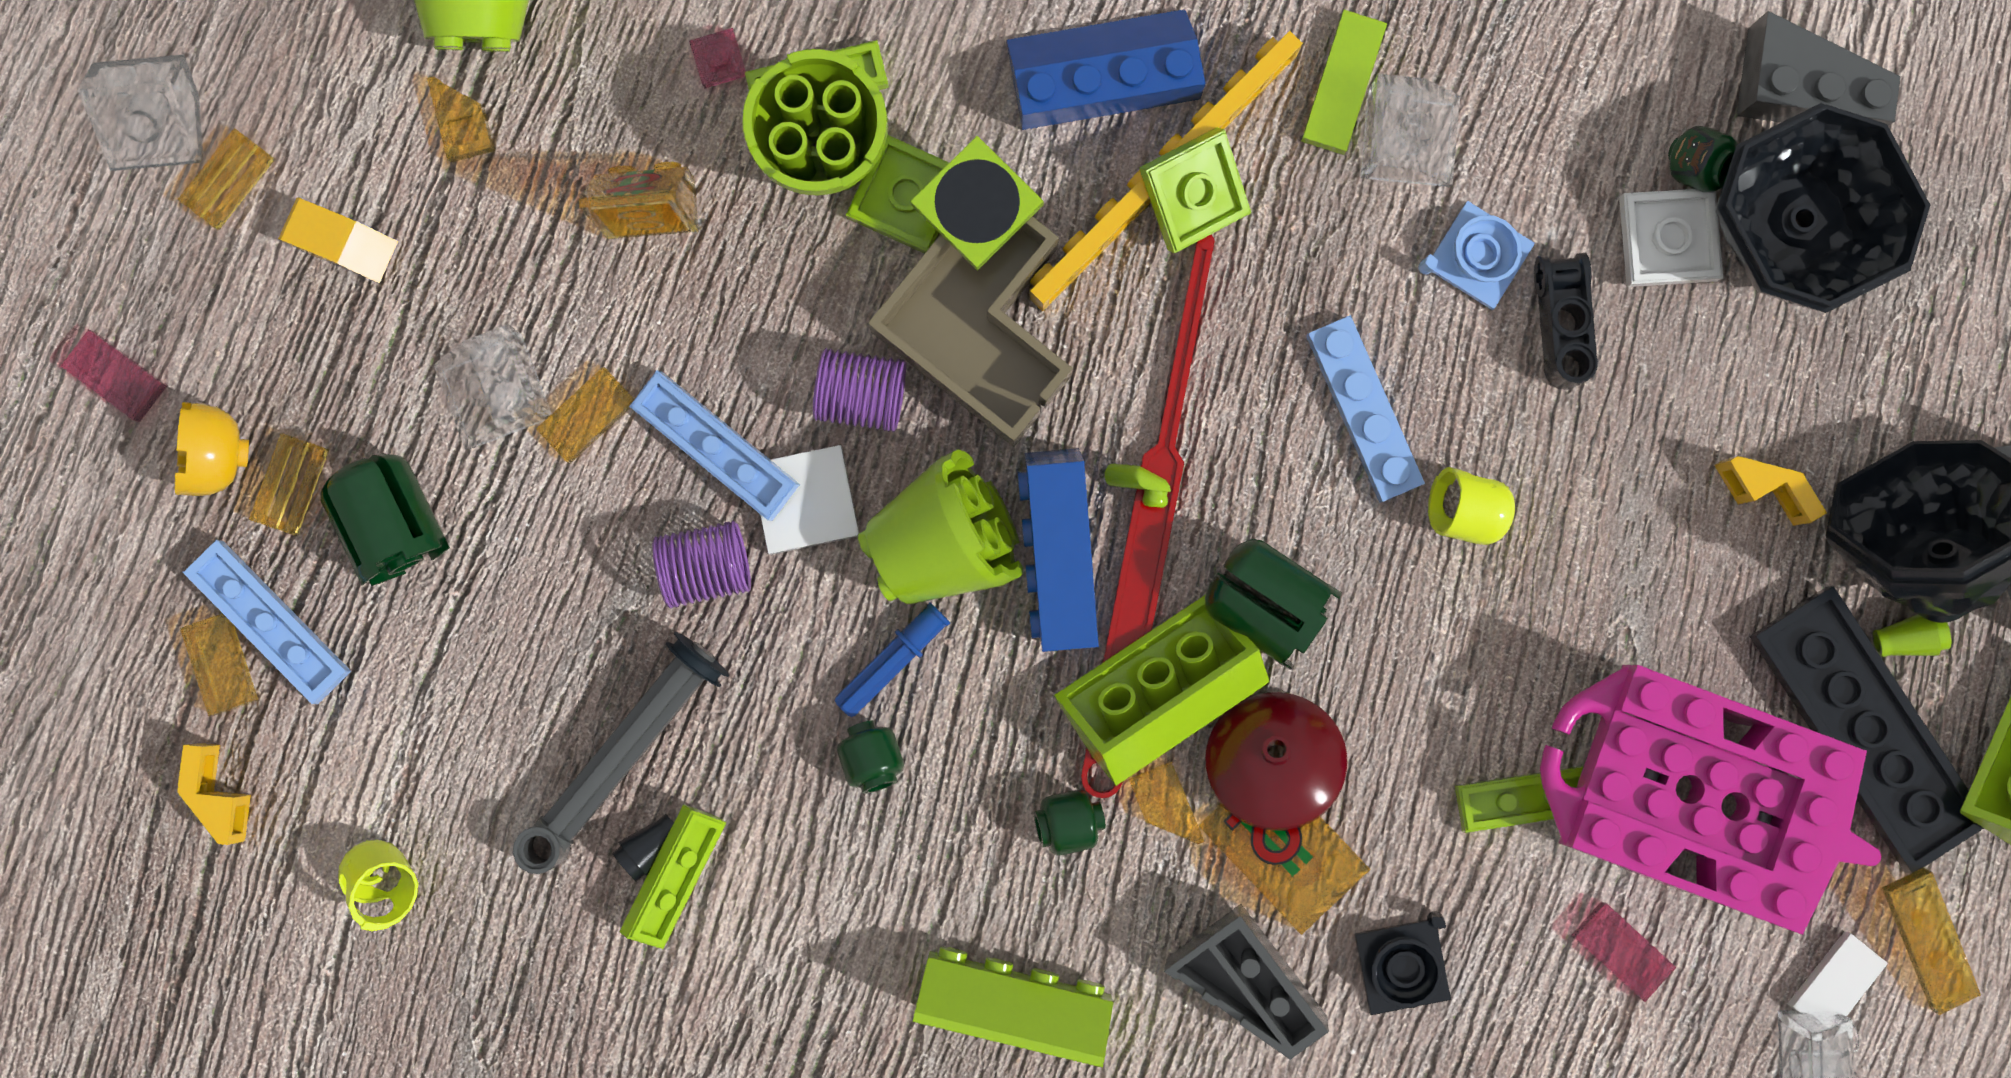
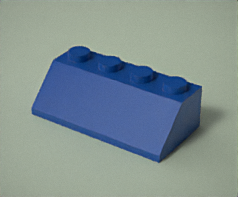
(1106, 69)

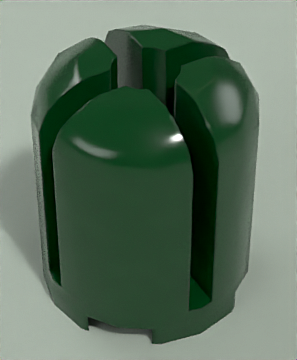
(381, 517)
(1282, 583)

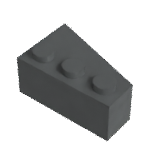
(1796, 70)
(1250, 980)

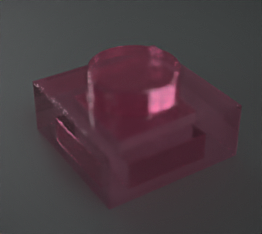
(718, 58)

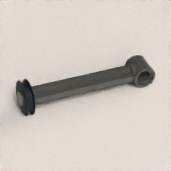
(618, 754)

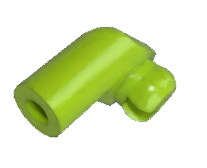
(1137, 477)

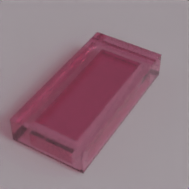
(114, 375)
(1623, 951)

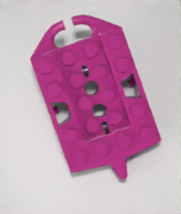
(1787, 781)

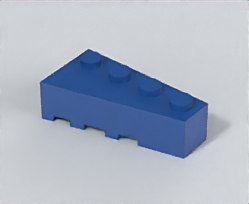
(1061, 550)

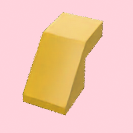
(338, 239)
(1753, 479)
(219, 812)

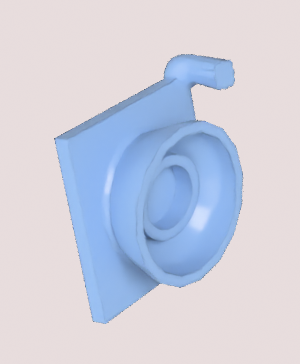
(1479, 255)

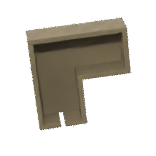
(957, 333)

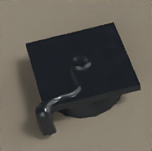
(1403, 965)

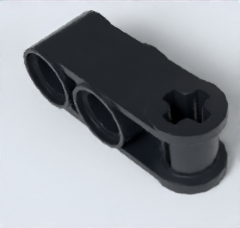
(1567, 287)

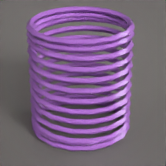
(843, 399)
(730, 553)

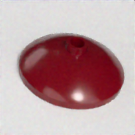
(1268, 789)

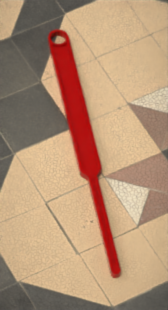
(1151, 526)

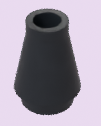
(642, 847)

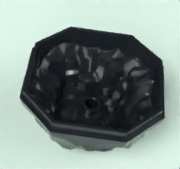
(1845, 188)
(1929, 526)

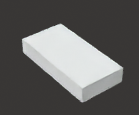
(1839, 978)

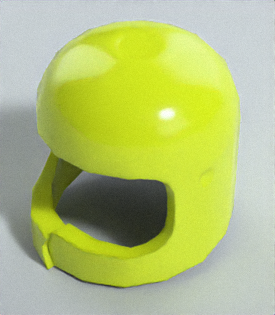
(1483, 508)
(356, 882)

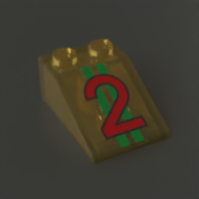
(642, 202)
(1294, 869)

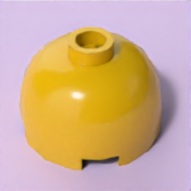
(207, 450)

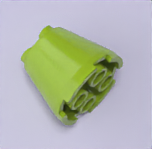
(459, 21)
(817, 101)
(942, 535)

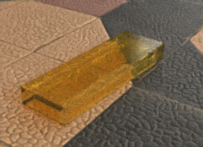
(1931, 941)

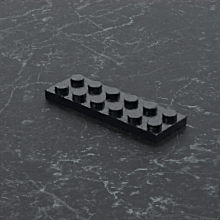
(1854, 698)

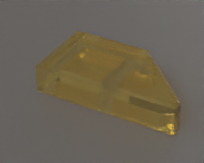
(460, 122)
(1165, 802)

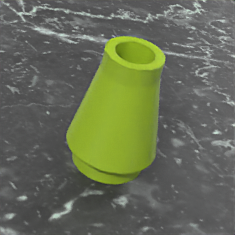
(1913, 638)

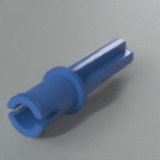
(891, 660)

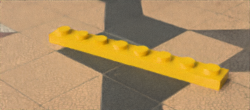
(1117, 216)

